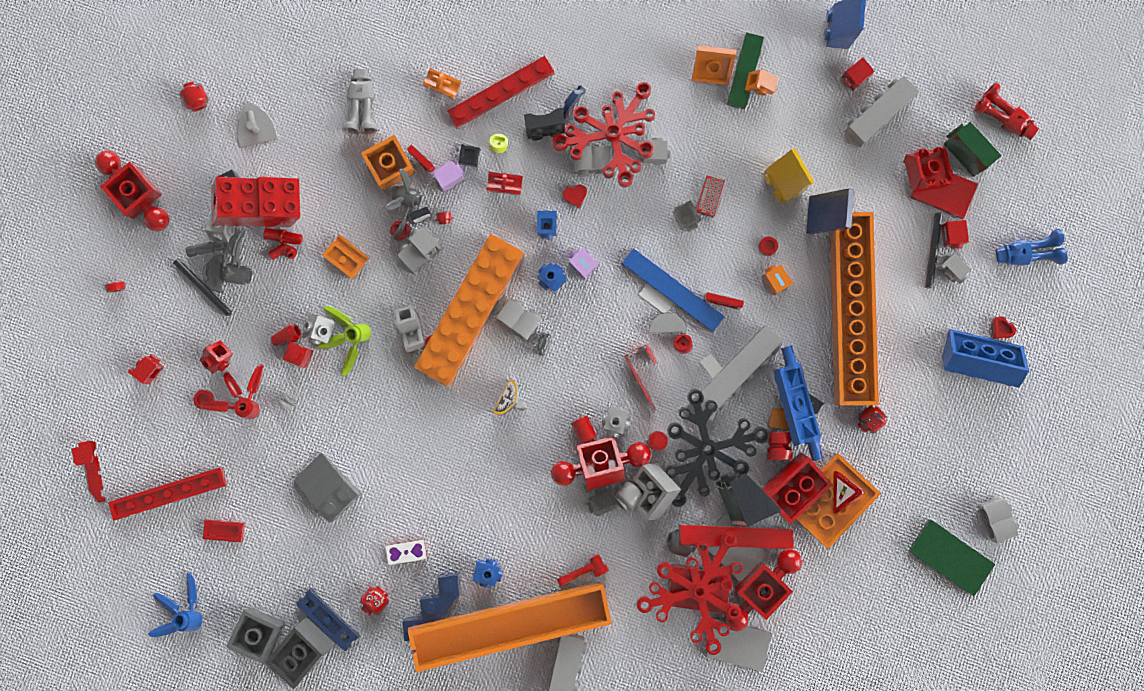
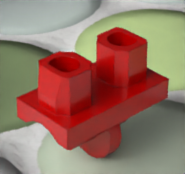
(504, 183)

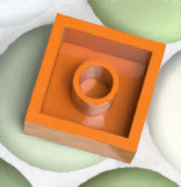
(386, 160)

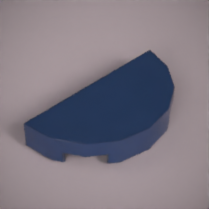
(572, 99)

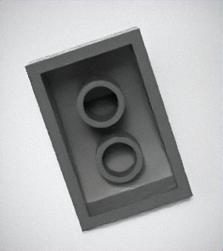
(327, 487)
(300, 652)

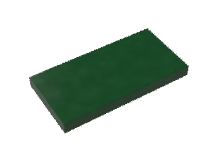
(951, 557)

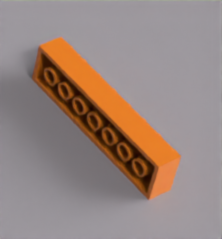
(469, 310)

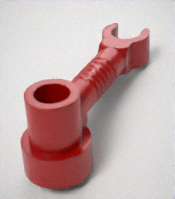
(595, 565)

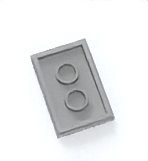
(746, 556)
(742, 648)

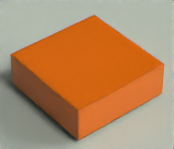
(777, 419)

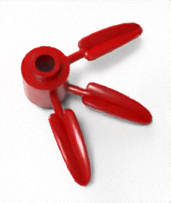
(244, 406)

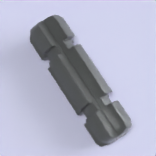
(204, 248)

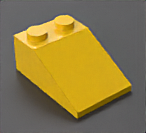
(788, 177)

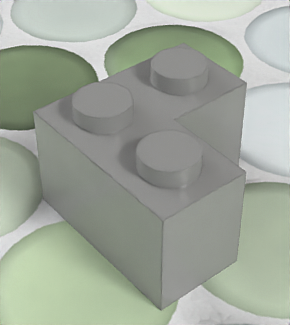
(420, 250)
(658, 489)

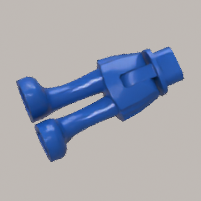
(1021, 253)

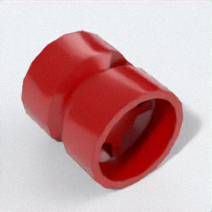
(779, 446)

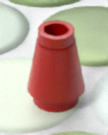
(289, 334)

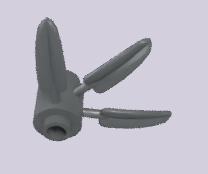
(404, 196)
(237, 273)

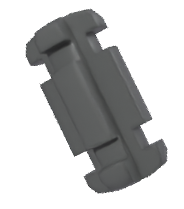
(543, 344)

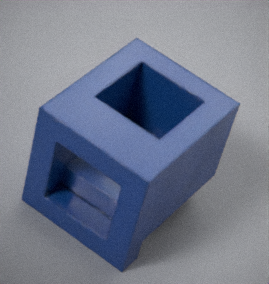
(543, 218)

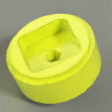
(498, 143)

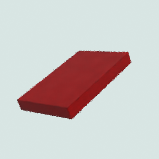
(949, 198)

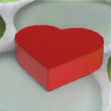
(576, 195)
(1001, 328)

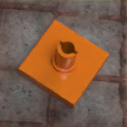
(713, 65)

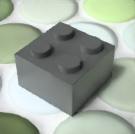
(255, 634)

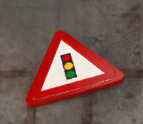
(844, 492)

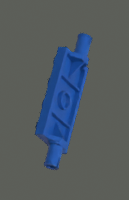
(797, 404)

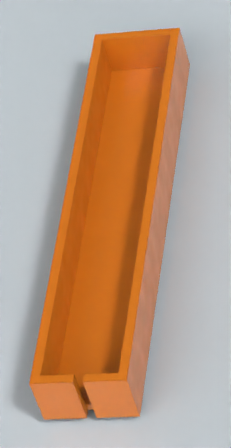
(508, 626)

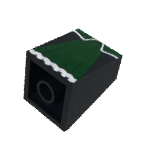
(745, 500)

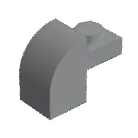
(410, 328)

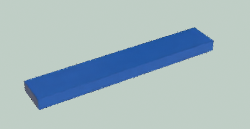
(673, 290)

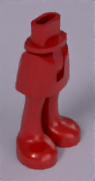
(1015, 122)

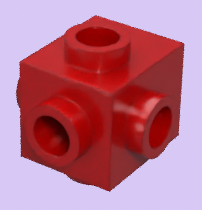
(216, 357)

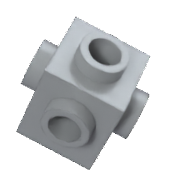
(218, 233)
(318, 329)
(616, 415)

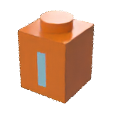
(776, 279)

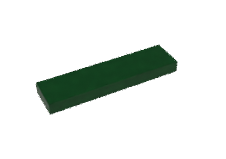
(746, 63)

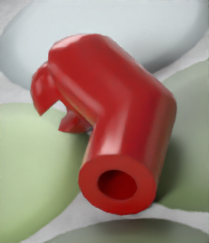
(284, 250)

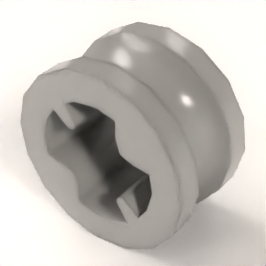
(287, 402)

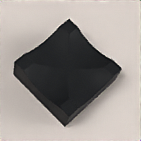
(544, 125)

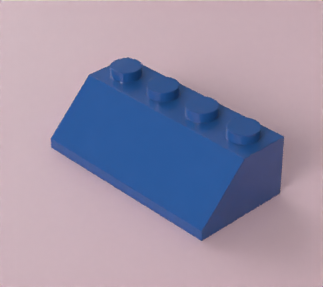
(985, 358)

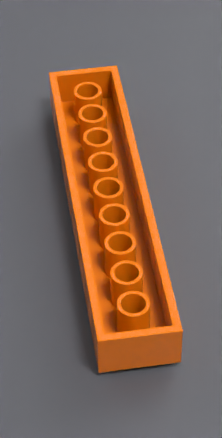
(854, 313)

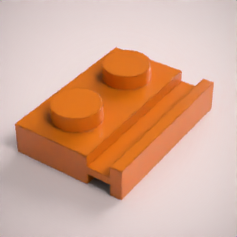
(345, 256)

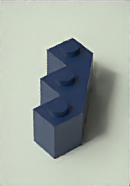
(435, 605)

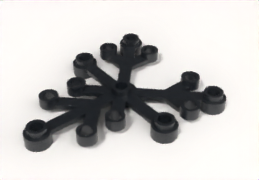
(695, 468)

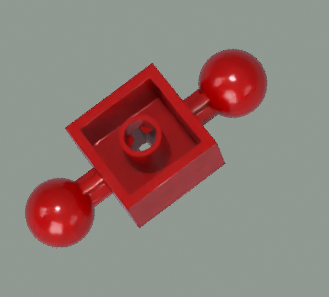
(132, 202)
(600, 463)
(776, 593)

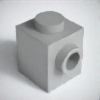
(660, 151)

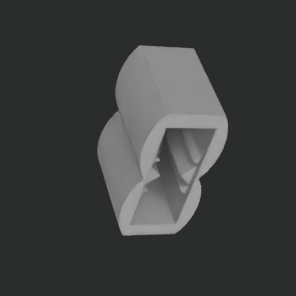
(592, 161)
(519, 319)
(999, 519)

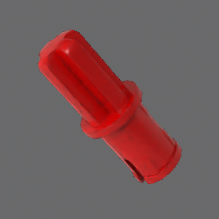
(282, 236)

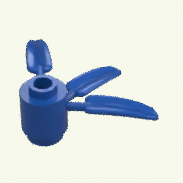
(183, 620)

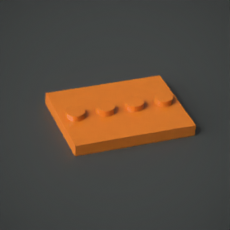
(819, 517)

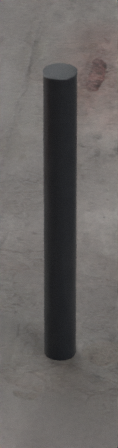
(934, 250)
(202, 287)

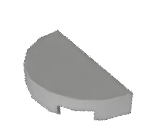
(667, 323)

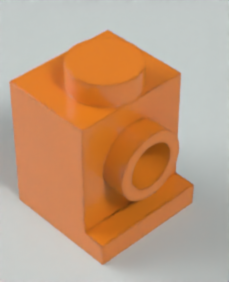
(761, 82)

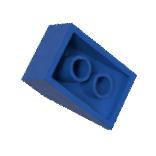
(844, 23)

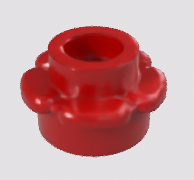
(443, 217)

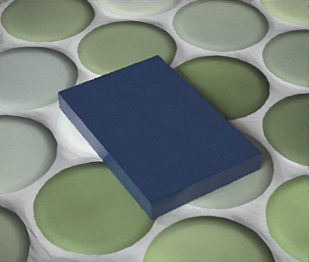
(830, 211)

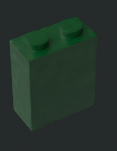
(971, 148)

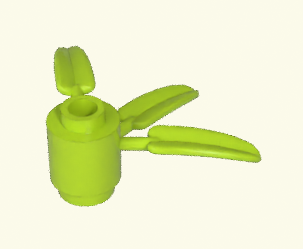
(353, 334)

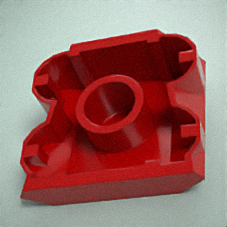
(928, 168)

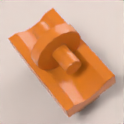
(442, 83)

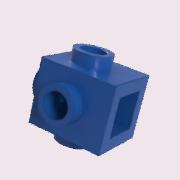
(551, 284)
(481, 576)

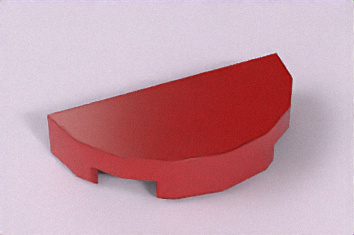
(424, 162)

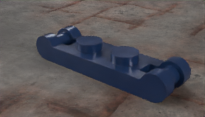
(327, 619)

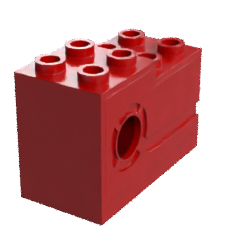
(255, 201)

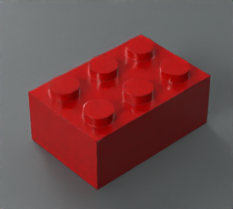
(690, 603)

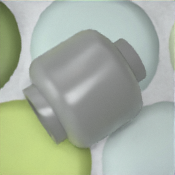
(628, 496)

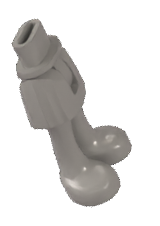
(360, 92)

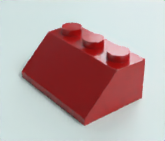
(797, 487)

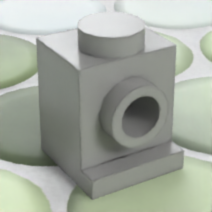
(954, 268)

